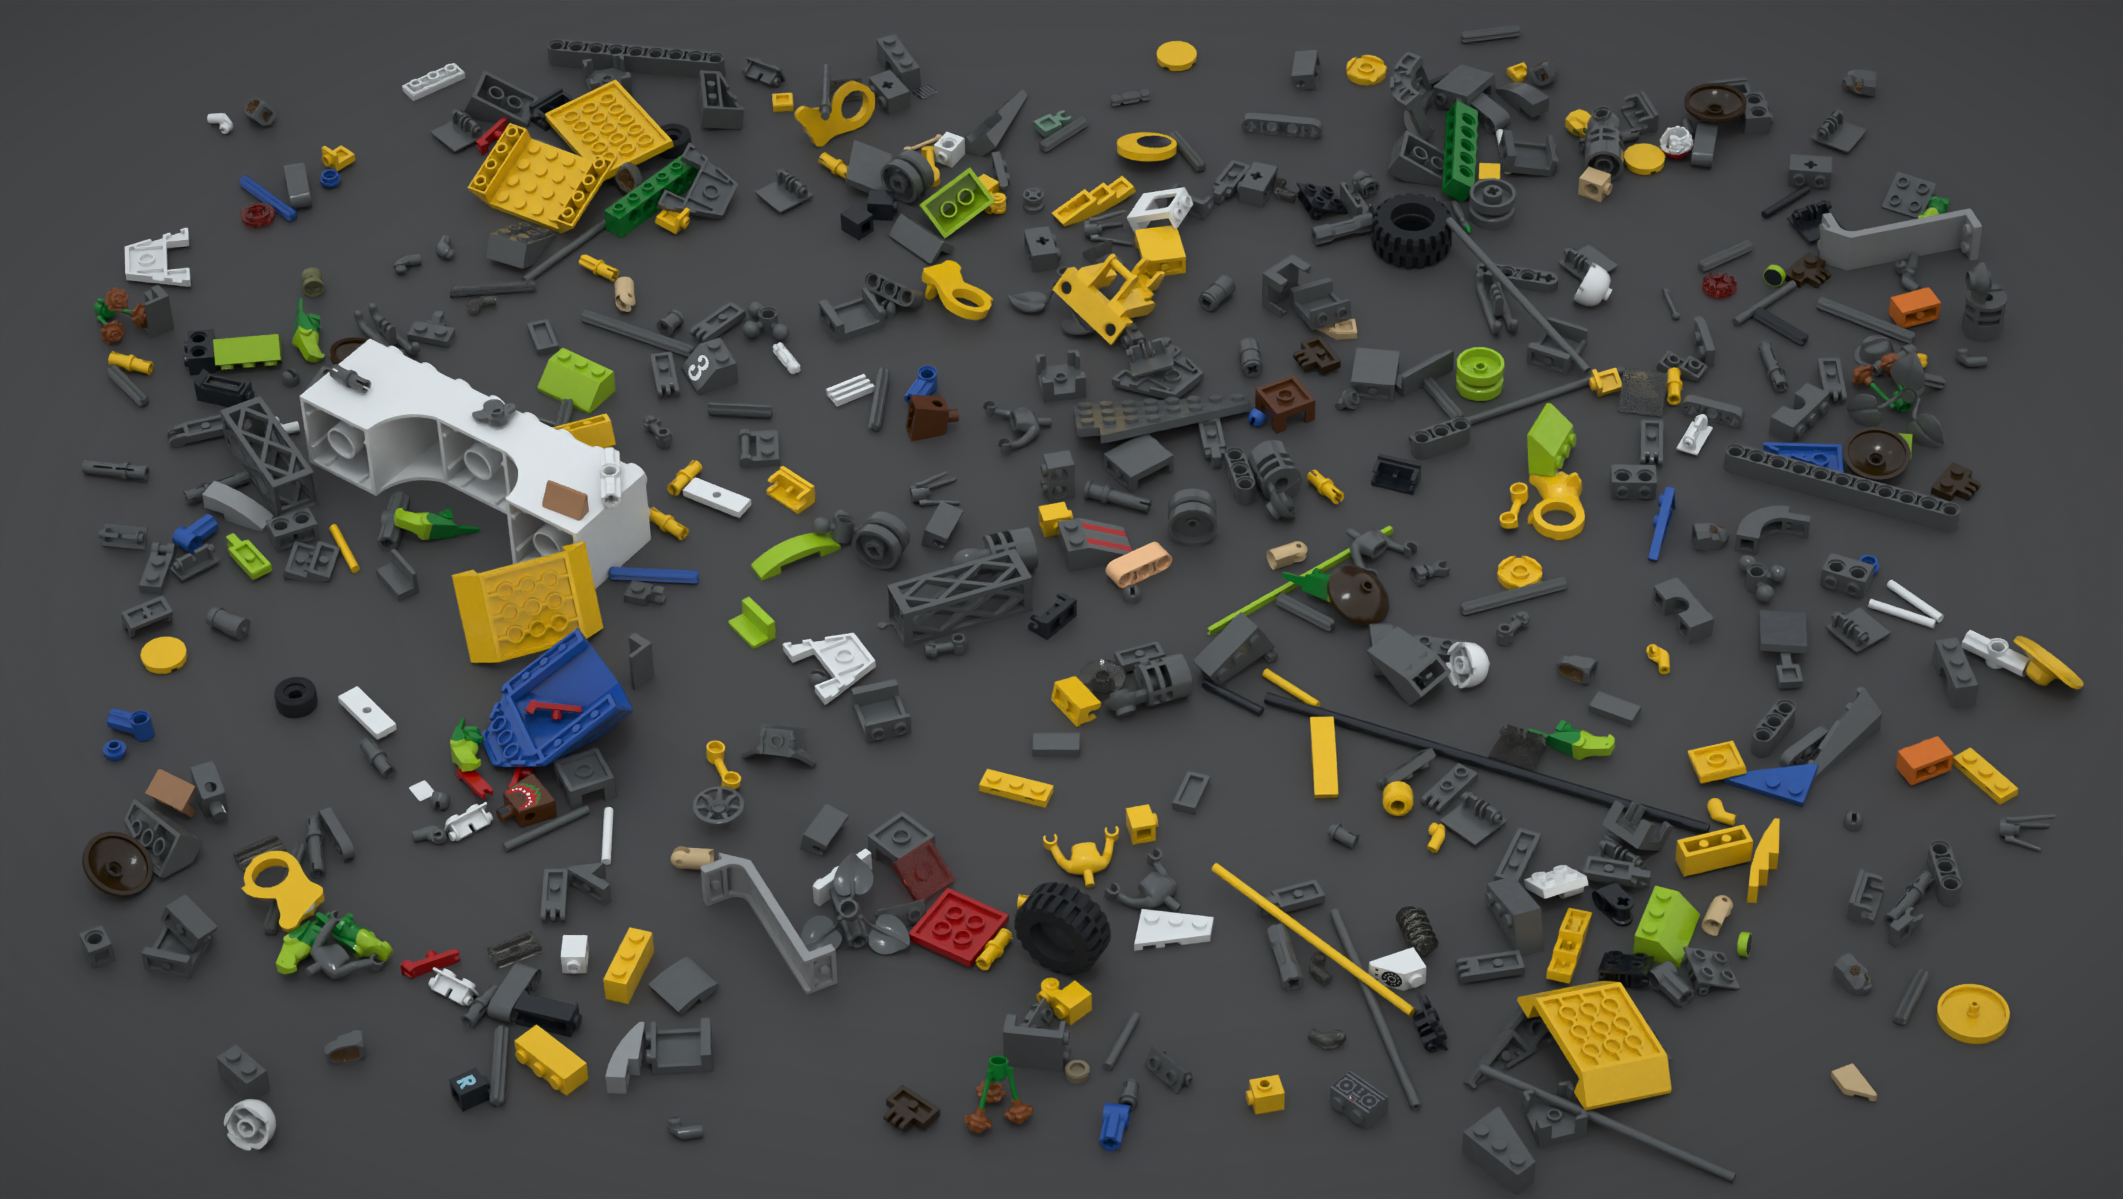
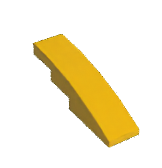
(1092, 203)
(1324, 757)
(1764, 859)
(1569, 945)

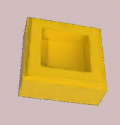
(782, 102)

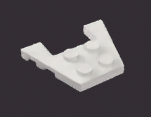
(149, 261)
(842, 658)

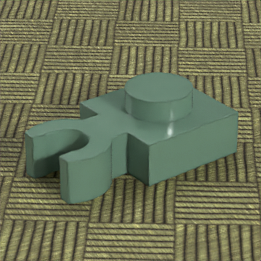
(1048, 124)

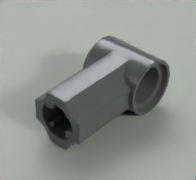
(1666, 978)

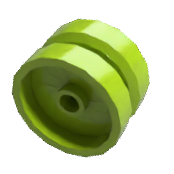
(1479, 374)

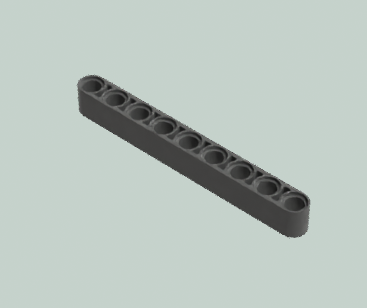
(636, 58)

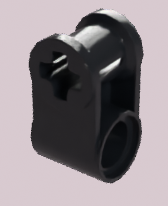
(1614, 903)

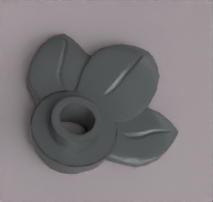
(495, 412)

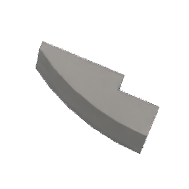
(236, 507)
(626, 1060)

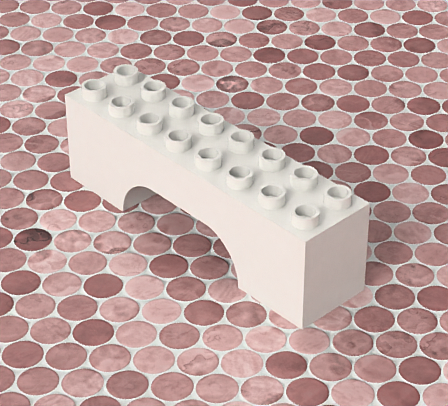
(423, 429)

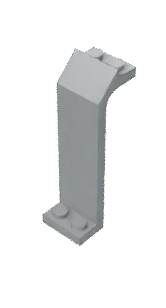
(1898, 240)
(739, 878)

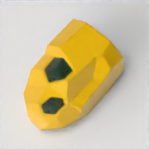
(1577, 122)

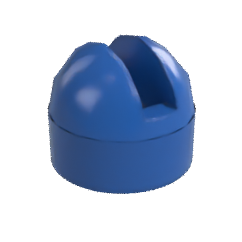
(1256, 417)

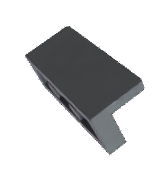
(919, 239)
(1433, 367)

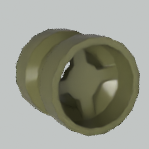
(312, 282)

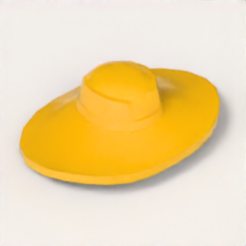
(2044, 666)

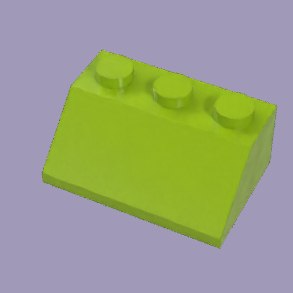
(956, 203)
(248, 351)
(577, 379)
(1549, 442)
(1666, 926)

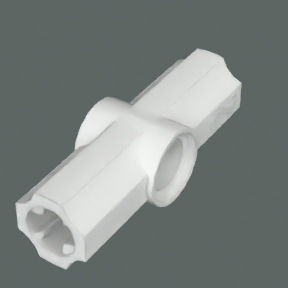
(610, 477)
(1996, 653)

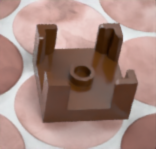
(1283, 400)

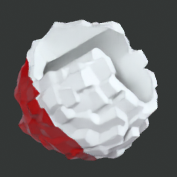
(1676, 142)

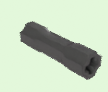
(1329, 232)
(1281, 945)

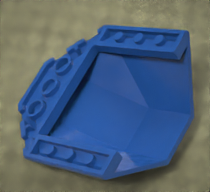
(562, 675)

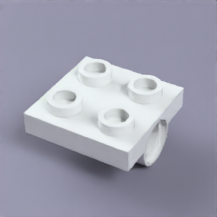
(1561, 881)

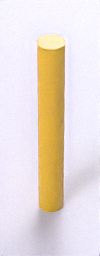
(344, 548)
(1290, 688)

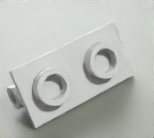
(1695, 436)
(459, 825)
(447, 981)

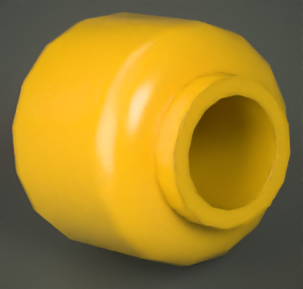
(1397, 798)

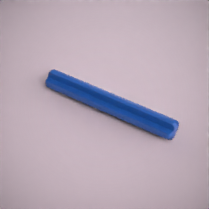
(268, 198)
(654, 575)

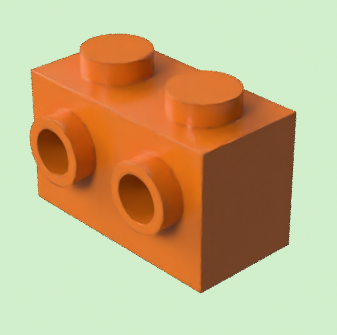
(1914, 307)
(1924, 760)

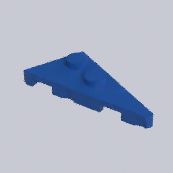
(1818, 454)
(1662, 521)
(1782, 783)

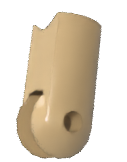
(624, 294)
(1286, 555)
(691, 857)
(1716, 913)

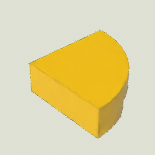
(1517, 72)

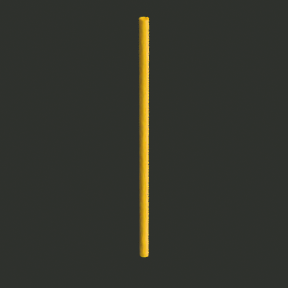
(1313, 939)

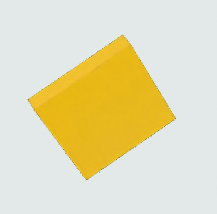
(1717, 762)

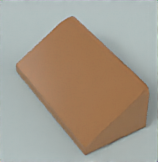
(565, 500)

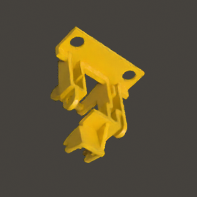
(1095, 308)

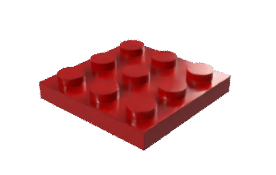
(958, 927)

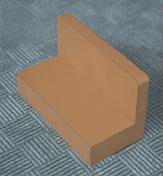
(172, 792)

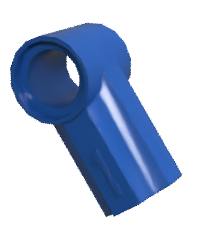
(925, 383)
(192, 537)
(136, 723)
(1114, 1121)

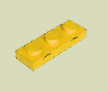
(1985, 776)
(1016, 788)

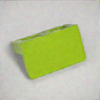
(753, 624)

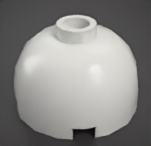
(1594, 287)
(1467, 664)
(250, 1124)

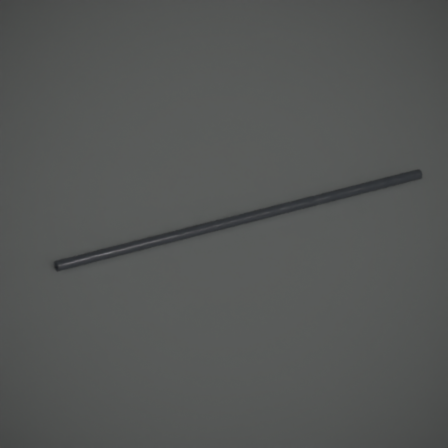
(1482, 762)

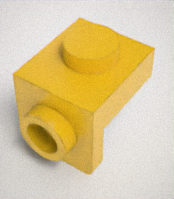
(337, 158)
(673, 220)
(1605, 382)

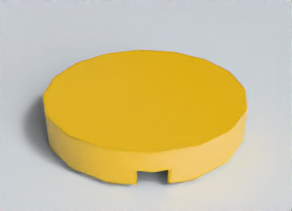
(1176, 55)
(1366, 70)
(1644, 159)
(1519, 572)
(163, 655)

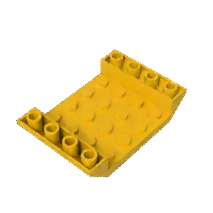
(538, 180)
(527, 605)
(1603, 1042)

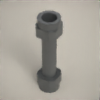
(1905, 350)

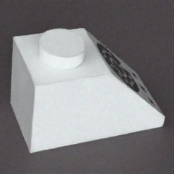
(1399, 970)

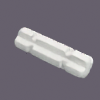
(786, 358)

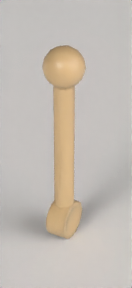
(937, 137)

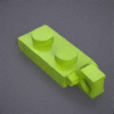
(248, 557)

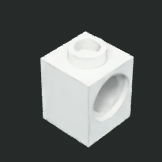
(949, 149)
(574, 954)

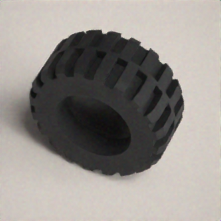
(1411, 231)
(1062, 928)

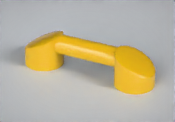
(928, 153)
(1519, 496)
(715, 755)

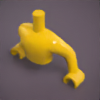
(1085, 857)

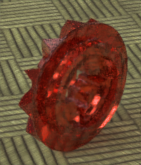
(257, 209)
(1725, 289)

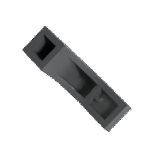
(1768, 522)

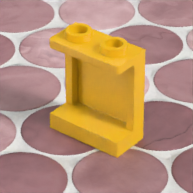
(1163, 249)

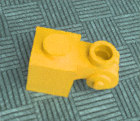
(992, 187)
(1069, 1003)

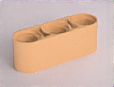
(1138, 564)

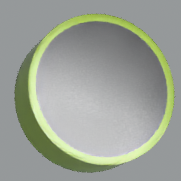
(1774, 275)
(1744, 944)

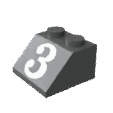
(710, 367)

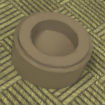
(1077, 1071)

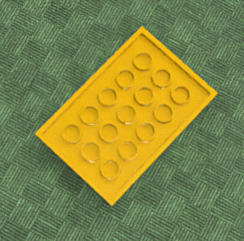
(609, 125)

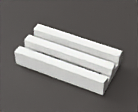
(850, 390)

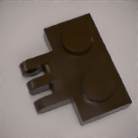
(1808, 270)
(1318, 355)
(1955, 482)
(909, 1109)

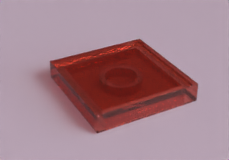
(923, 871)

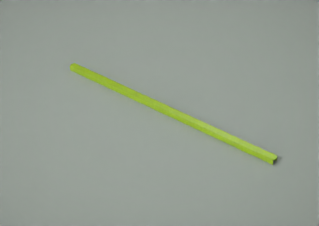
(1285, 588)

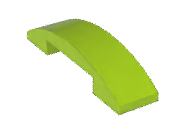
(793, 549)

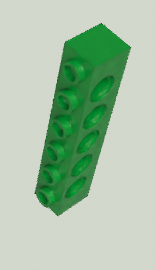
(1460, 151)
(642, 201)

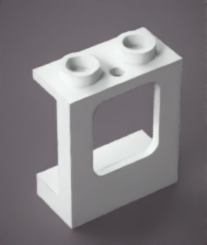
(1147, 210)

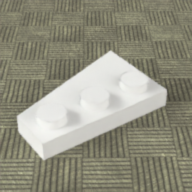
(1168, 927)

